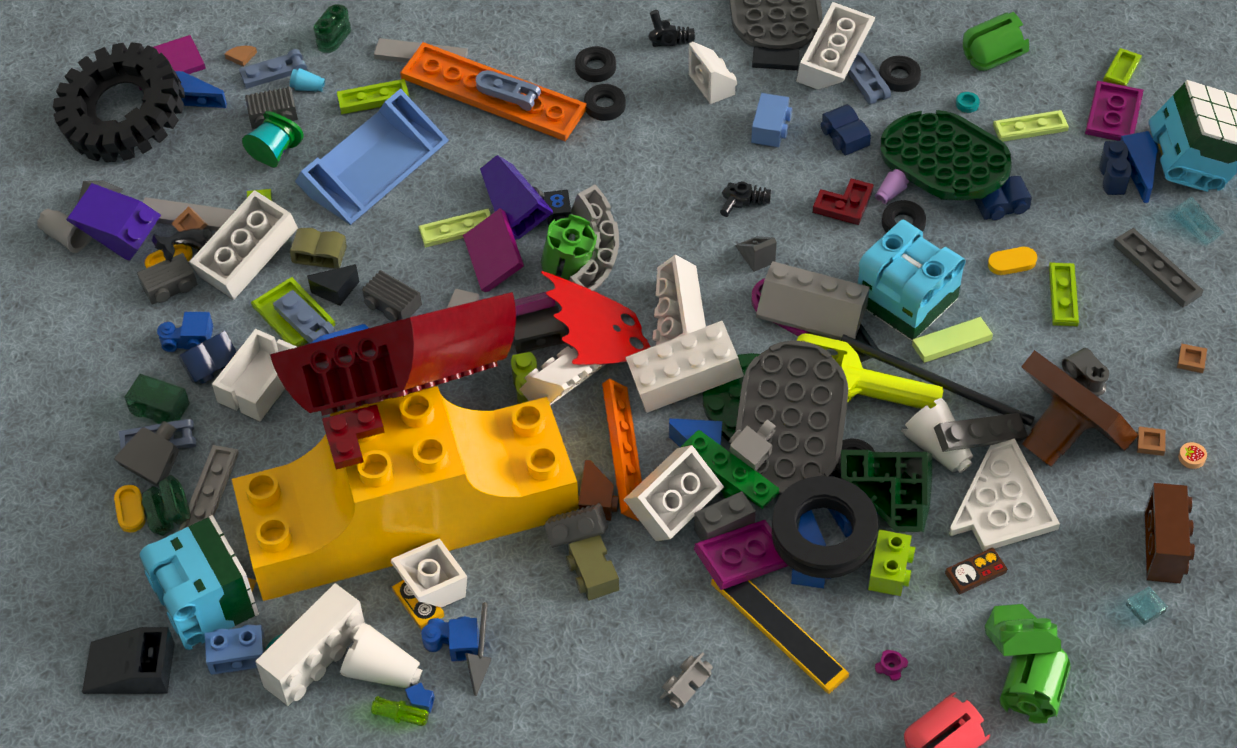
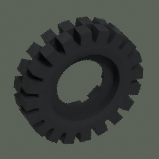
(106, 139)

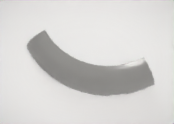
(595, 208)

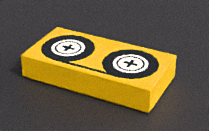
(419, 611)

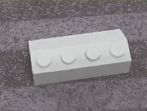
(834, 47)

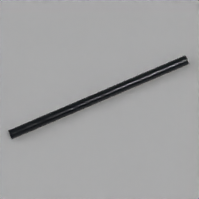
(936, 379)

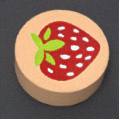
(1192, 455)

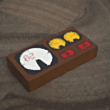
(976, 570)

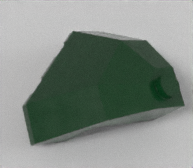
(895, 484)

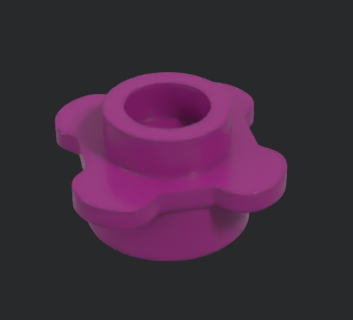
(891, 657)

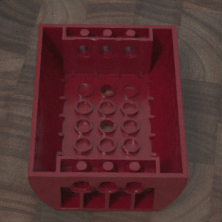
(398, 356)

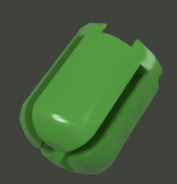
(995, 42)
(560, 247)
(1036, 684)

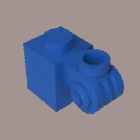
(194, 330)
(458, 633)

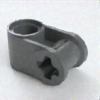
(1087, 370)

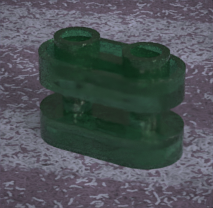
(332, 28)
(165, 506)

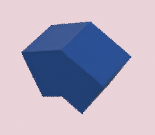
(419, 697)

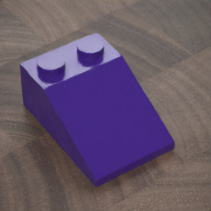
(114, 219)

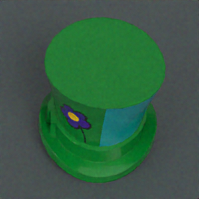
(272, 139)

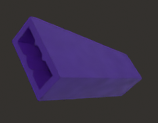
(514, 195)

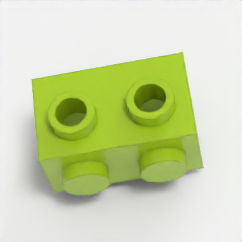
(890, 563)

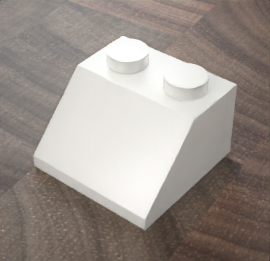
(710, 73)
(432, 574)

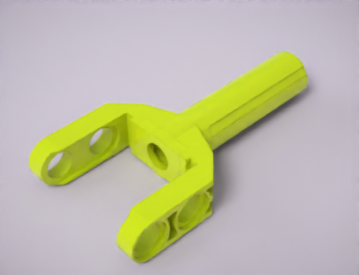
(875, 383)

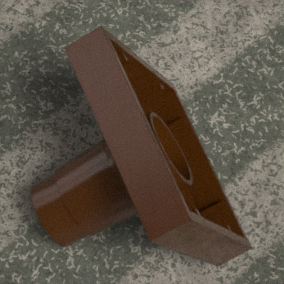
(1069, 413)

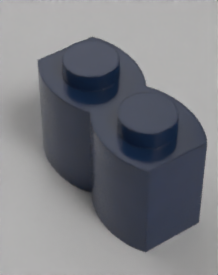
(845, 129)
(1115, 167)
(1008, 199)
(208, 357)

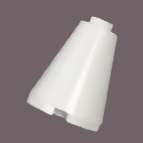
(922, 433)
(379, 660)

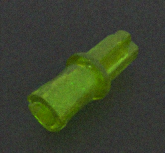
(399, 711)

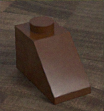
(597, 489)

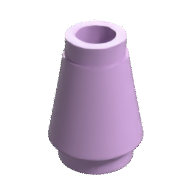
(893, 184)

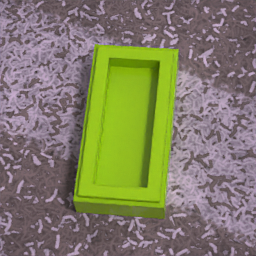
(1122, 67)

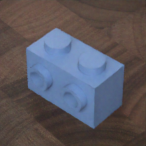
(770, 120)
(234, 648)

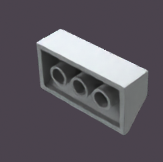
(812, 301)

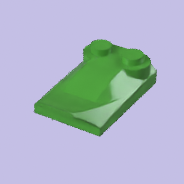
(1019, 632)

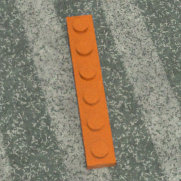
(622, 442)

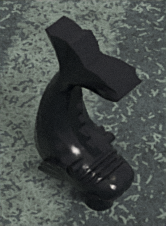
(193, 237)

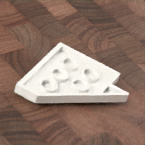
(1004, 501)

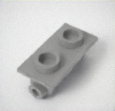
(693, 671)

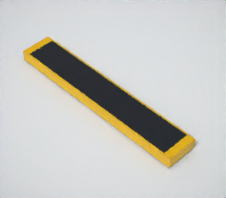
(785, 634)

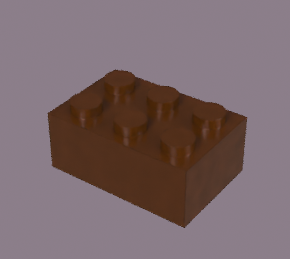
(1168, 533)

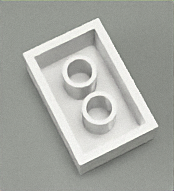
(673, 493)

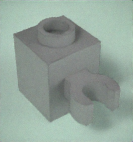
(752, 446)

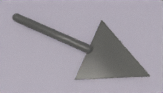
(478, 663)

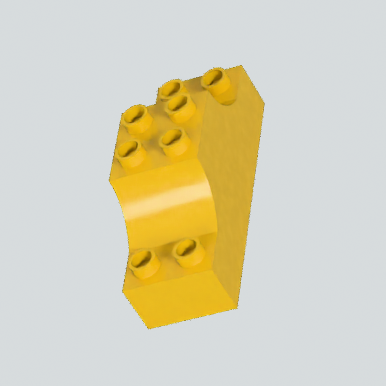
(422, 480)

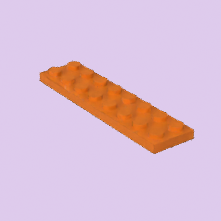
(456, 78)

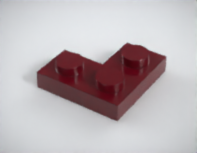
(845, 207)
(345, 431)

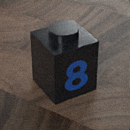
(559, 203)

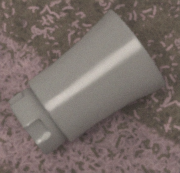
(56, 226)

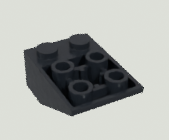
(130, 662)

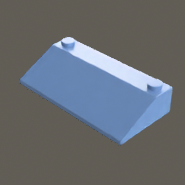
(372, 159)

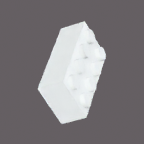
(244, 244)
(684, 366)
(310, 645)

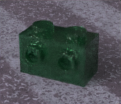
(156, 399)

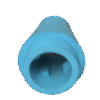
(306, 81)

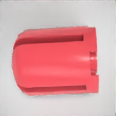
(942, 718)

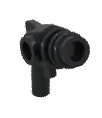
(666, 34)
(742, 194)

